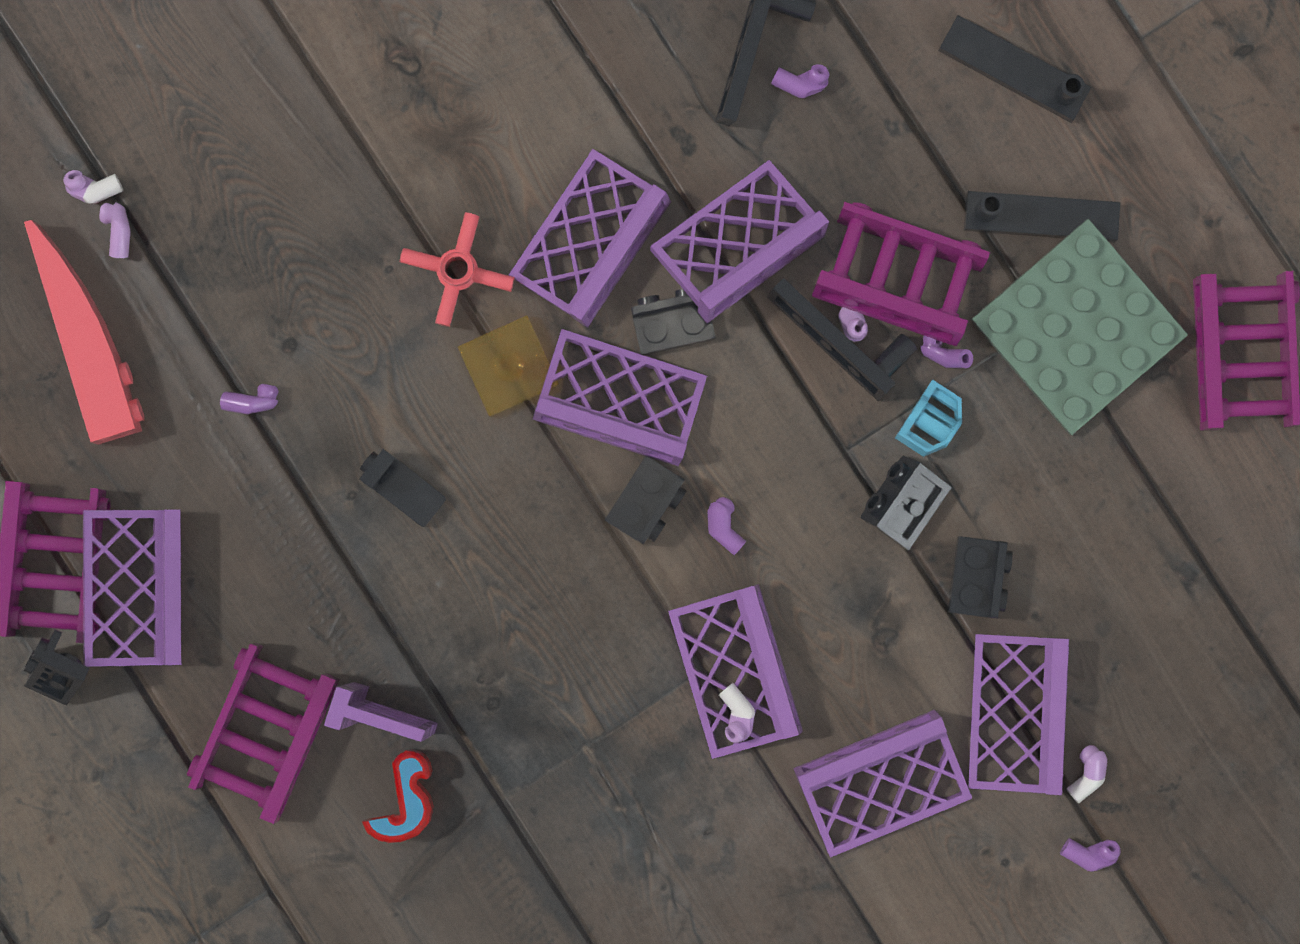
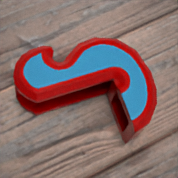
(413, 800)

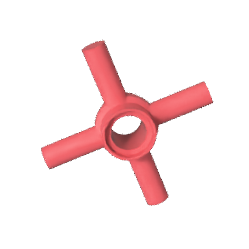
(441, 264)

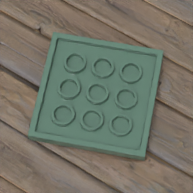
(1079, 327)

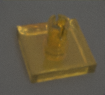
(506, 365)

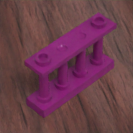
(873, 298)
(1212, 334)
(18, 540)
(301, 727)

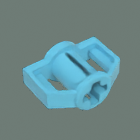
(932, 420)

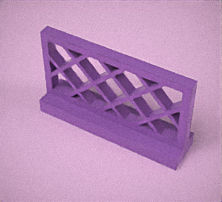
(617, 255)
(760, 265)
(608, 428)
(166, 595)
(767, 661)
(350, 707)
(1053, 714)
(869, 753)

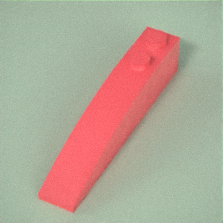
(88, 348)

